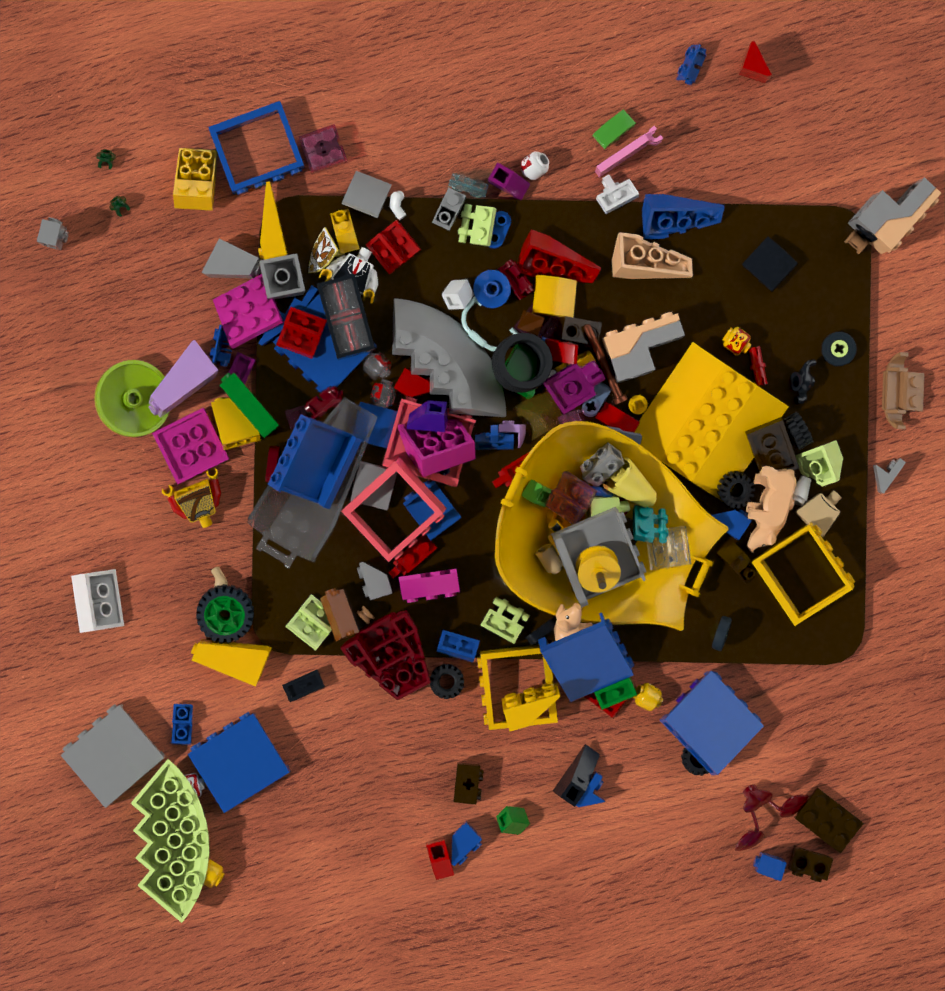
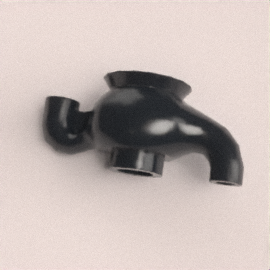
(802, 381)

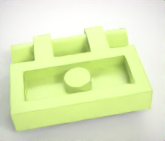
(482, 226)
(500, 624)

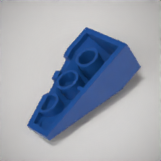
(672, 214)

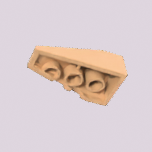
(645, 260)

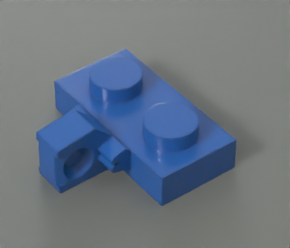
(494, 440)

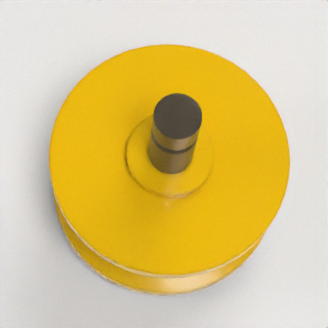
(598, 569)

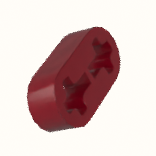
(273, 458)

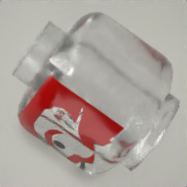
(377, 366)
(383, 394)

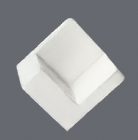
(457, 294)

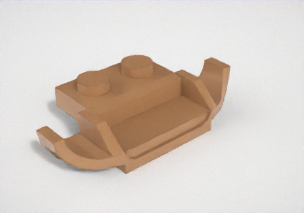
(901, 390)

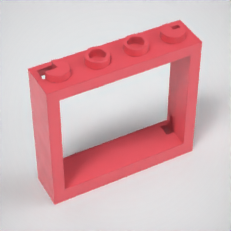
(419, 487)

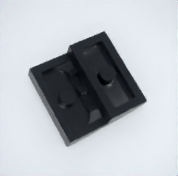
(770, 264)

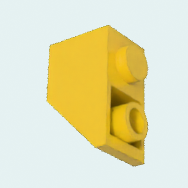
(344, 231)

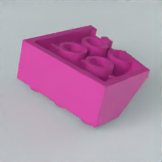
(438, 450)
(429, 585)

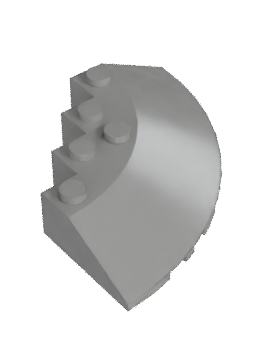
(449, 356)

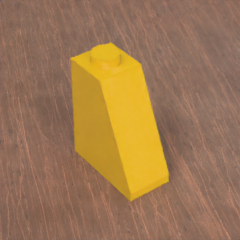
(232, 424)

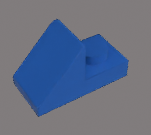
(589, 797)

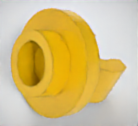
(638, 404)

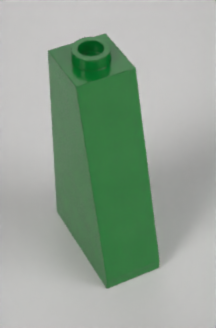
(249, 404)

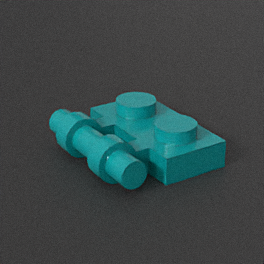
(644, 524)

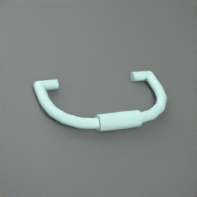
(472, 334)

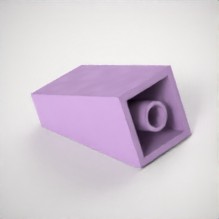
(184, 379)

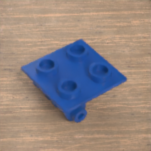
(216, 354)

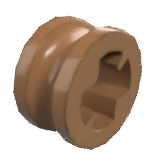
(365, 614)

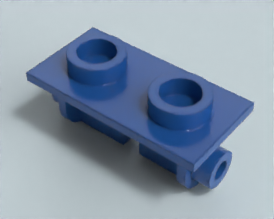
(694, 56)

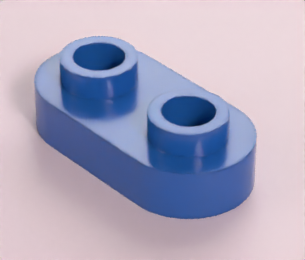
(500, 230)

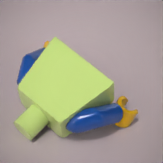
(604, 501)

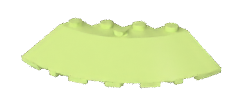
(175, 840)

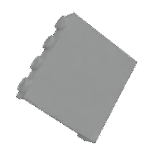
(599, 530)
(112, 755)

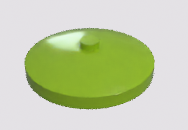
(124, 398)

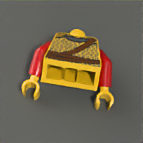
(196, 500)

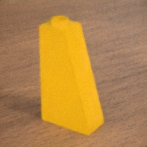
(233, 659)

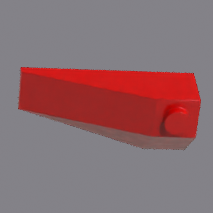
(551, 258)

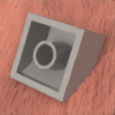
(282, 277)

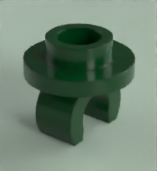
(105, 156)
(118, 202)

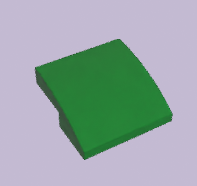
(615, 693)

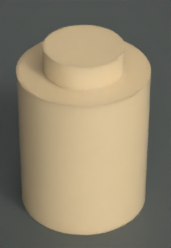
(549, 558)

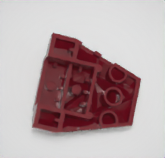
(390, 654)

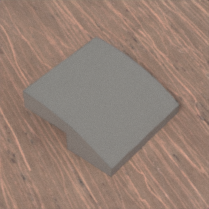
(366, 194)
(365, 476)

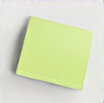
(310, 623)

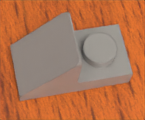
(884, 478)

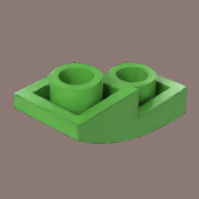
(613, 129)

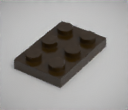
(772, 446)
(829, 820)

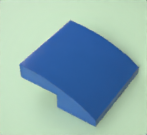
(384, 424)

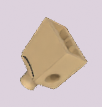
(820, 511)

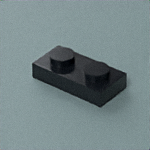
(303, 685)

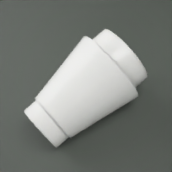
(801, 491)

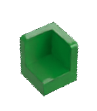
(513, 820)

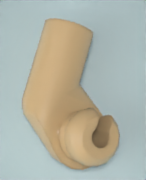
(219, 577)

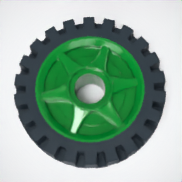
(225, 628)

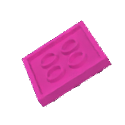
(247, 312)
(190, 446)

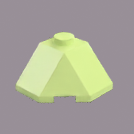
(821, 463)

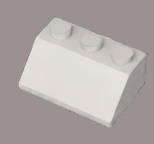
(97, 600)

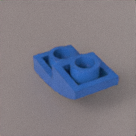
(182, 724)

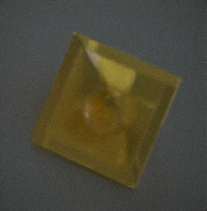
(538, 413)

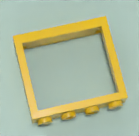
(779, 592)
(484, 682)

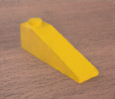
(271, 233)

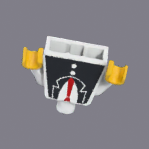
(363, 270)

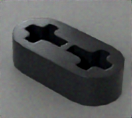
(541, 631)

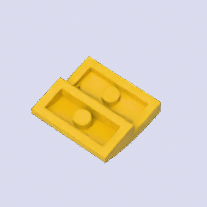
(554, 296)

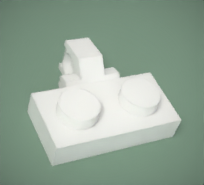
(616, 194)

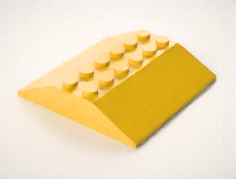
(703, 417)

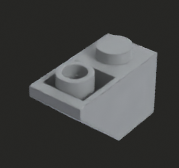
(449, 209)
(376, 582)

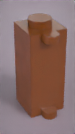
(339, 614)

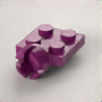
(574, 385)

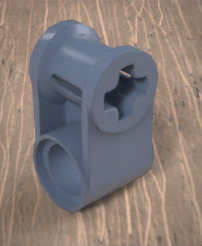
(602, 392)

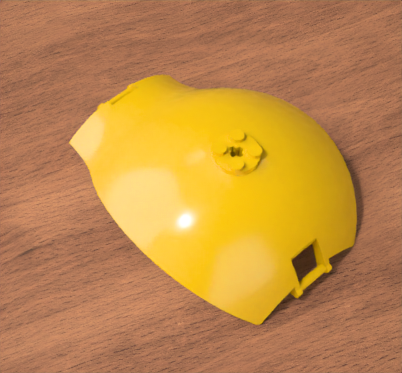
(525, 529)

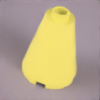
(631, 485)

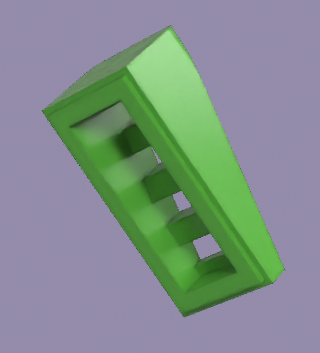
(536, 493)

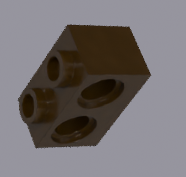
(578, 331)
(812, 858)

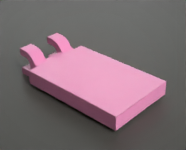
(628, 151)

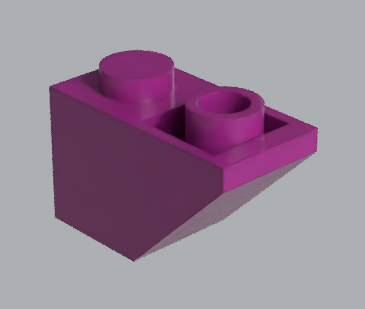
(508, 181)

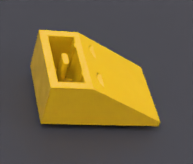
(195, 179)
(526, 707)

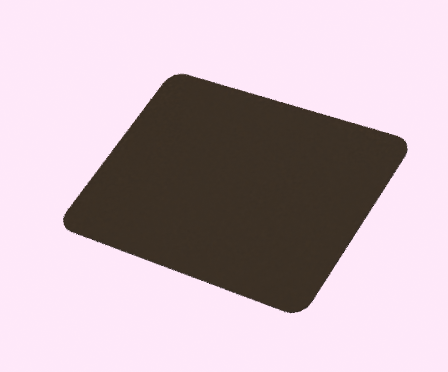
(819, 297)

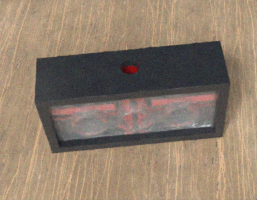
(346, 316)

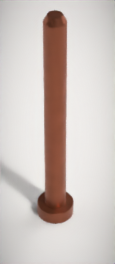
(604, 364)

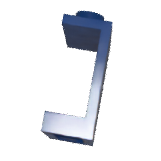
(421, 511)

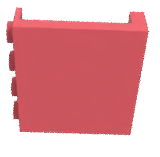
(396, 447)

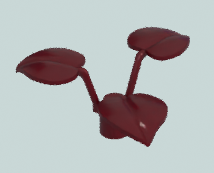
(757, 798)

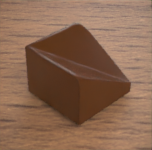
(530, 322)

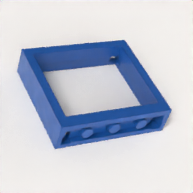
(247, 118)

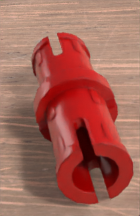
(758, 366)

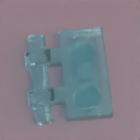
(462, 183)

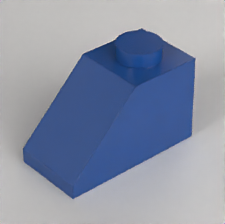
(735, 520)
(769, 866)

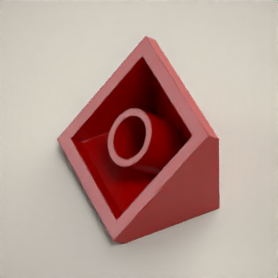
(755, 65)

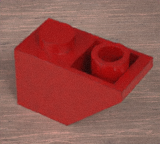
(412, 385)
(440, 858)

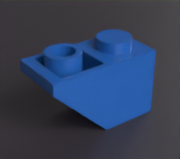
(464, 841)

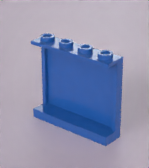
(324, 367)
(315, 461)
(588, 659)
(712, 723)
(238, 762)

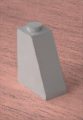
(231, 262)

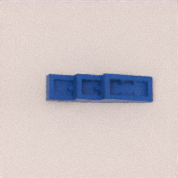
(276, 331)

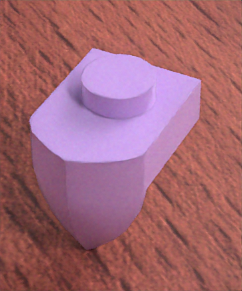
(510, 427)

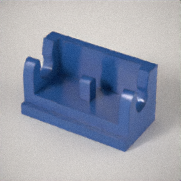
(458, 646)

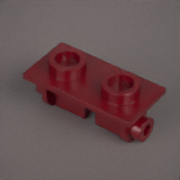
(519, 285)
(319, 407)

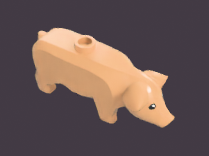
(773, 506)
(568, 621)

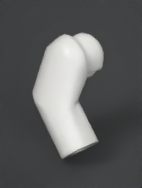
(395, 202)

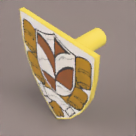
(323, 252)

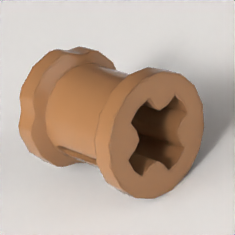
(857, 241)

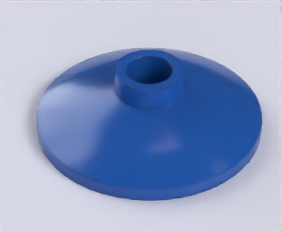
(483, 290)

